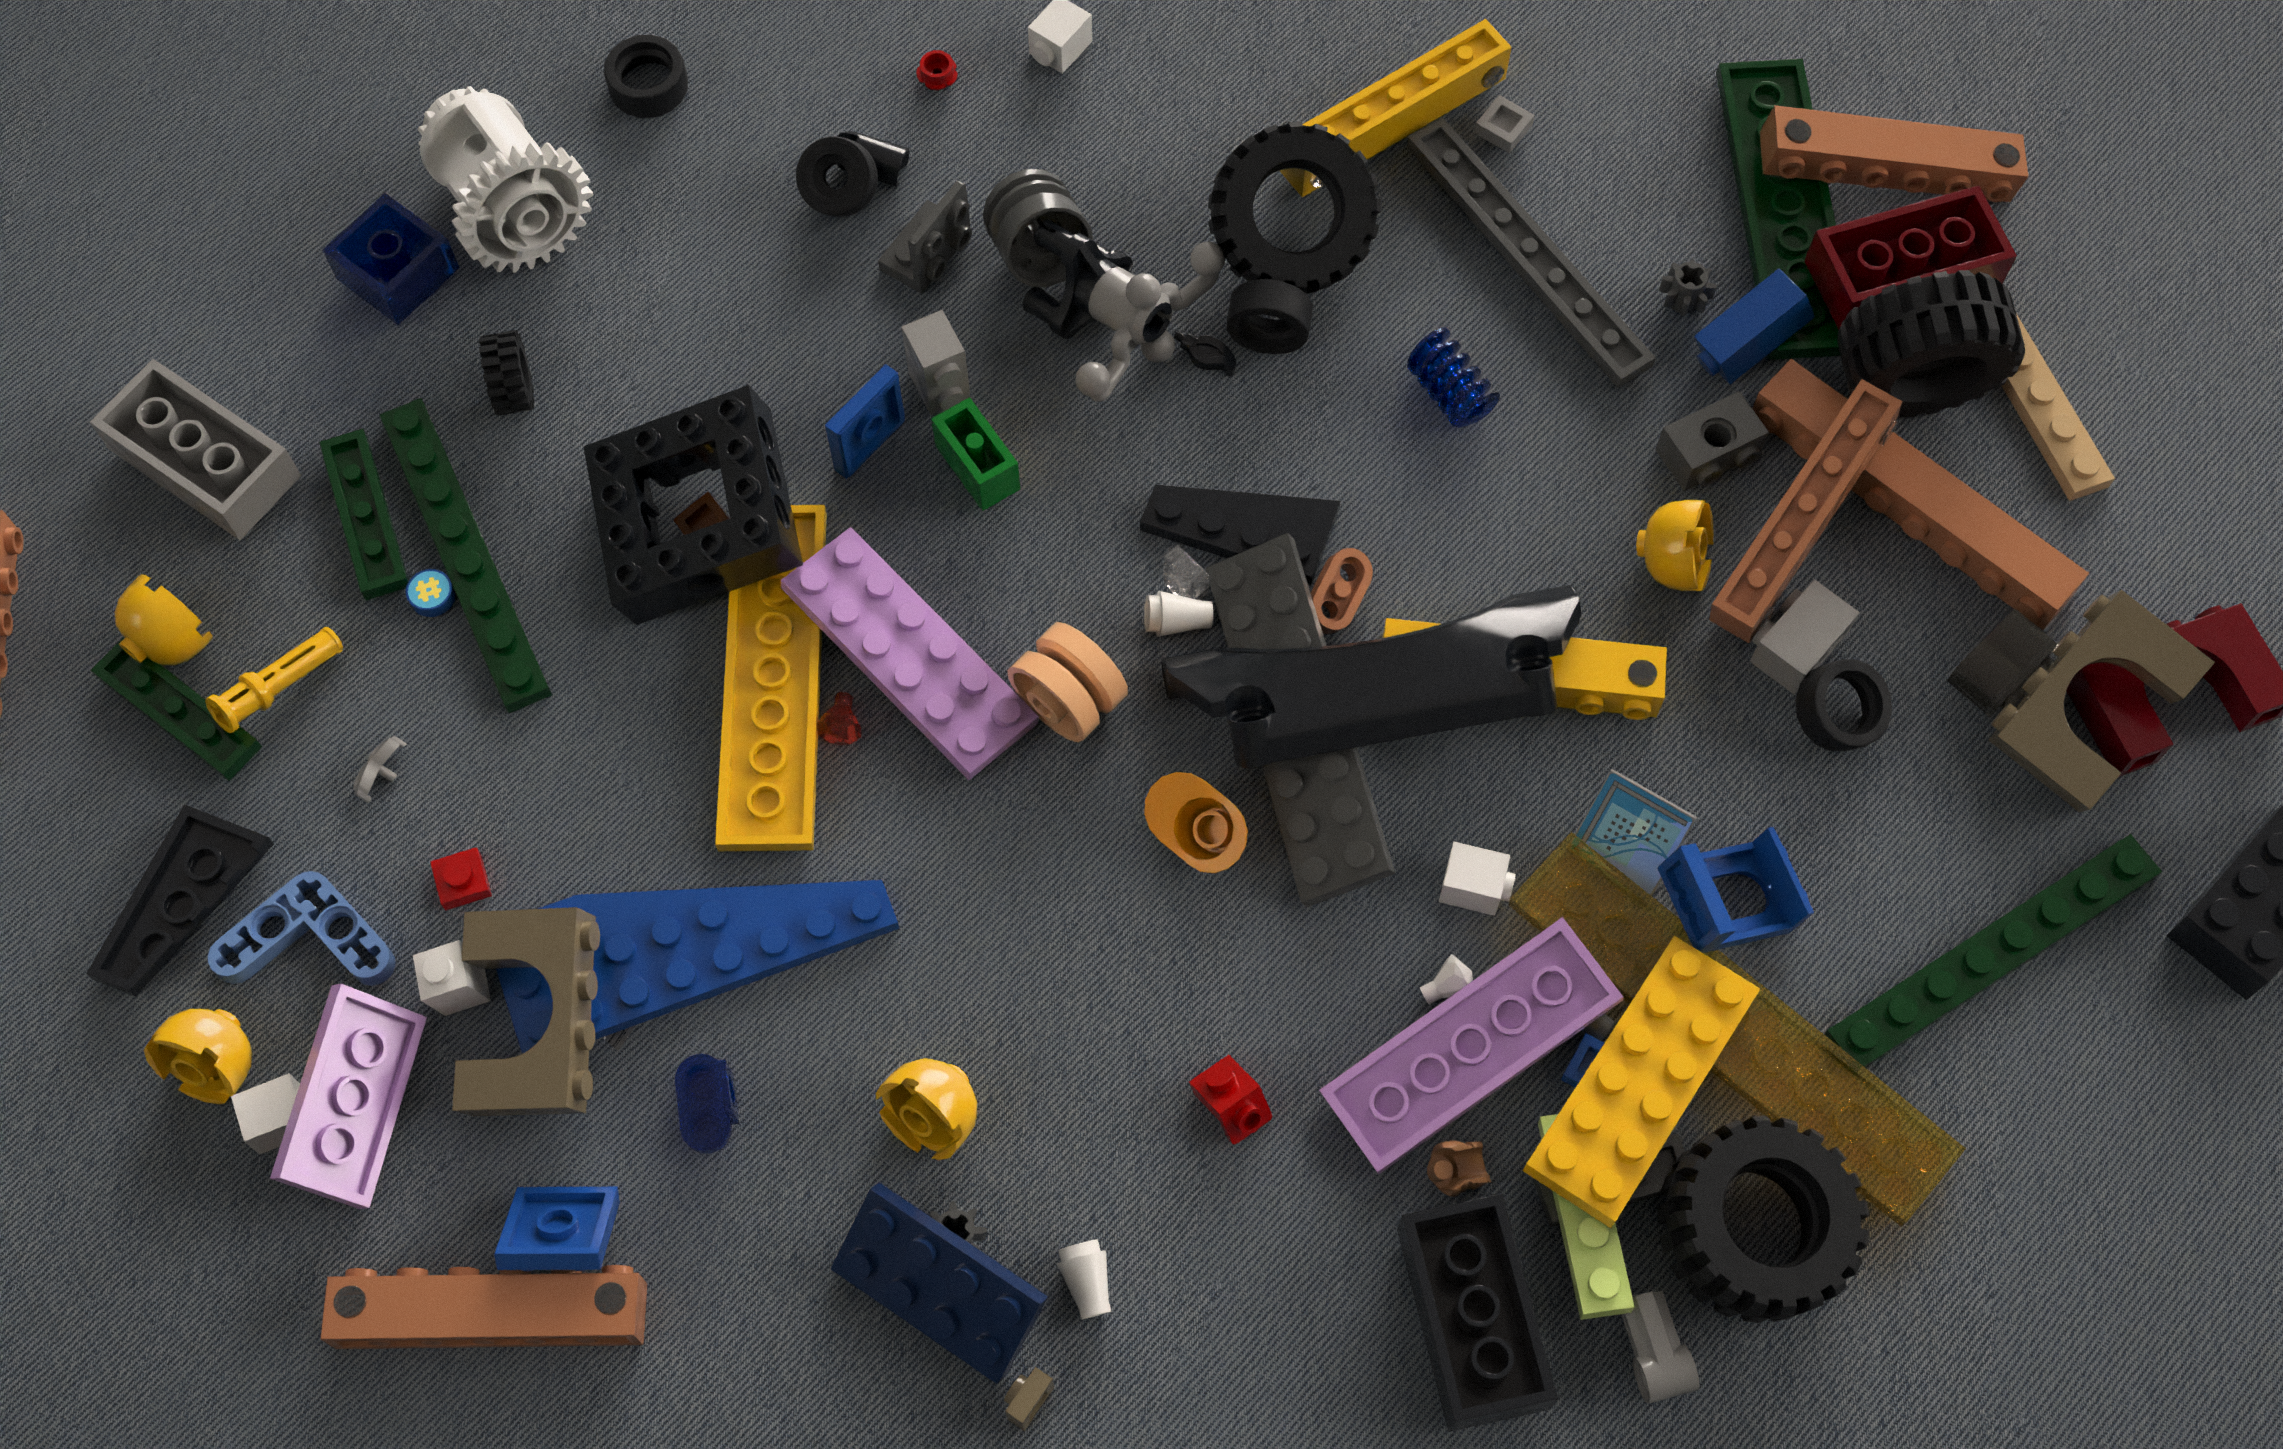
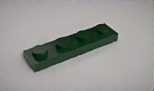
(364, 514)
(176, 710)

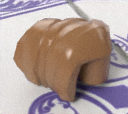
(1457, 1167)

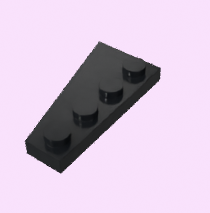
(1238, 521)
(178, 892)

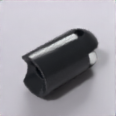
(886, 155)

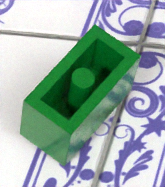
(976, 453)

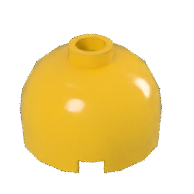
(1678, 544)
(157, 625)
(202, 1051)
(929, 1106)

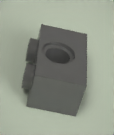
(1725, 422)

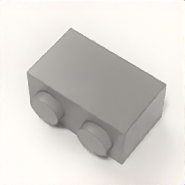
(936, 362)
(1803, 636)

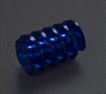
(1449, 381)

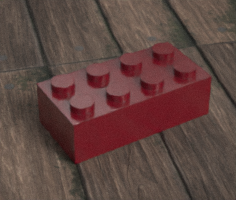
(1905, 243)

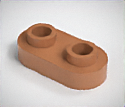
(1339, 595)

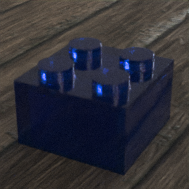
(391, 258)

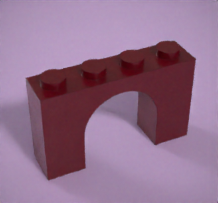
(2243, 677)

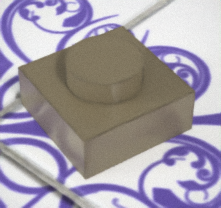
(1027, 1397)

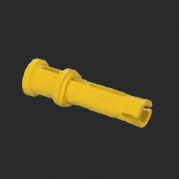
(258, 689)

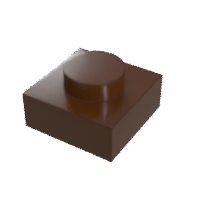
(701, 514)

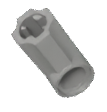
(1660, 1361)

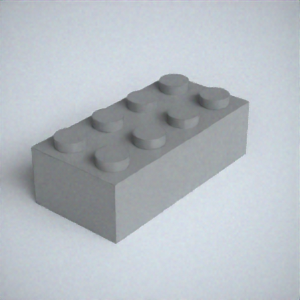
(196, 449)

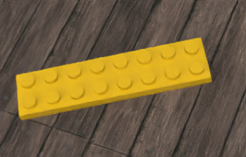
(771, 711)

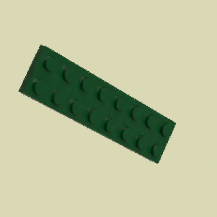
(1776, 210)

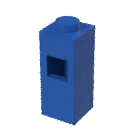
(1753, 327)

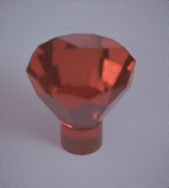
(840, 723)

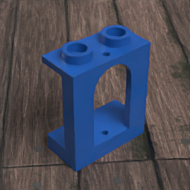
(1691, 887)

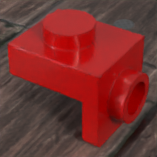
(1232, 1098)

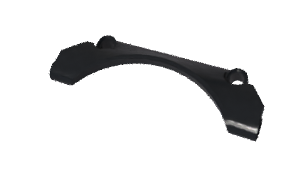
(1383, 688)

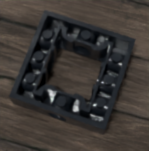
(756, 542)

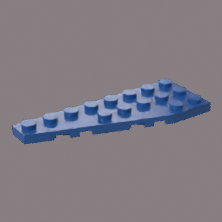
(698, 943)

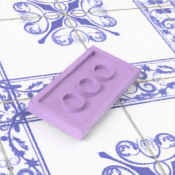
(349, 1097)

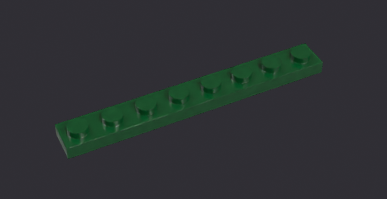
(465, 556)
(1994, 952)

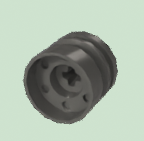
(1016, 211)

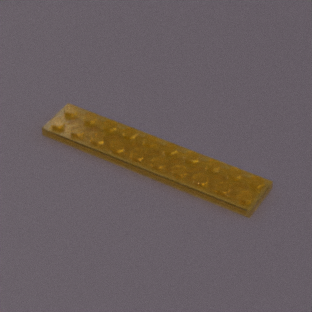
(1773, 1053)

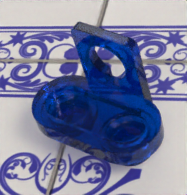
(706, 1102)

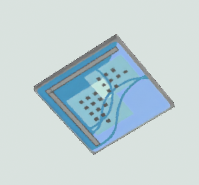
(1634, 829)

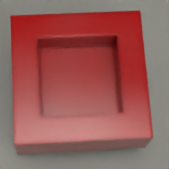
(460, 878)

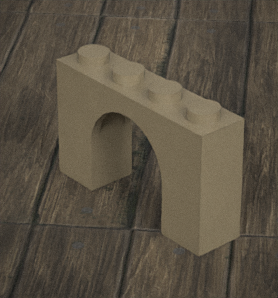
(2116, 634)
(555, 1070)

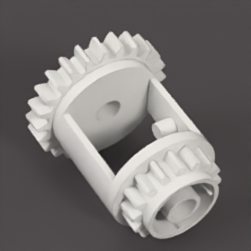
(508, 191)

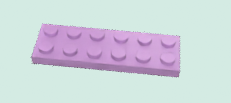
(909, 653)
(1471, 1045)

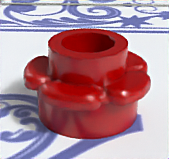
(937, 62)

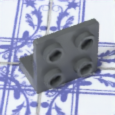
(929, 240)

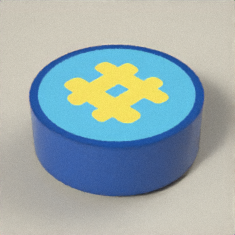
(430, 593)

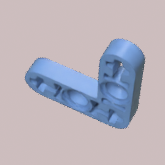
(300, 917)

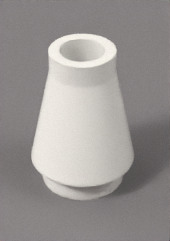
(1176, 614)
(1086, 1277)

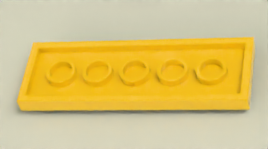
(1641, 1081)

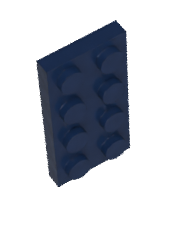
(938, 1282)

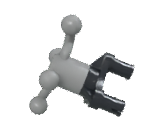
(1105, 290)

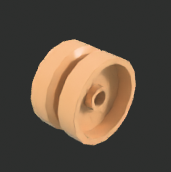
(1068, 681)

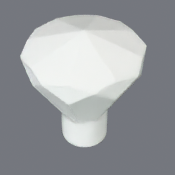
(1448, 981)

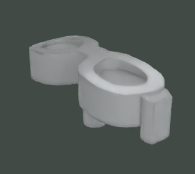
(374, 766)

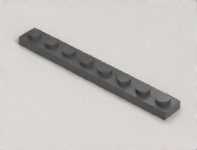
(1531, 253)

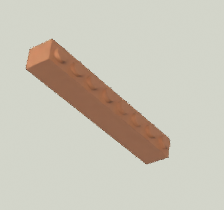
(1929, 503)

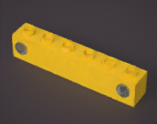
(1413, 96)
(1595, 674)

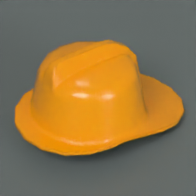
(1196, 822)

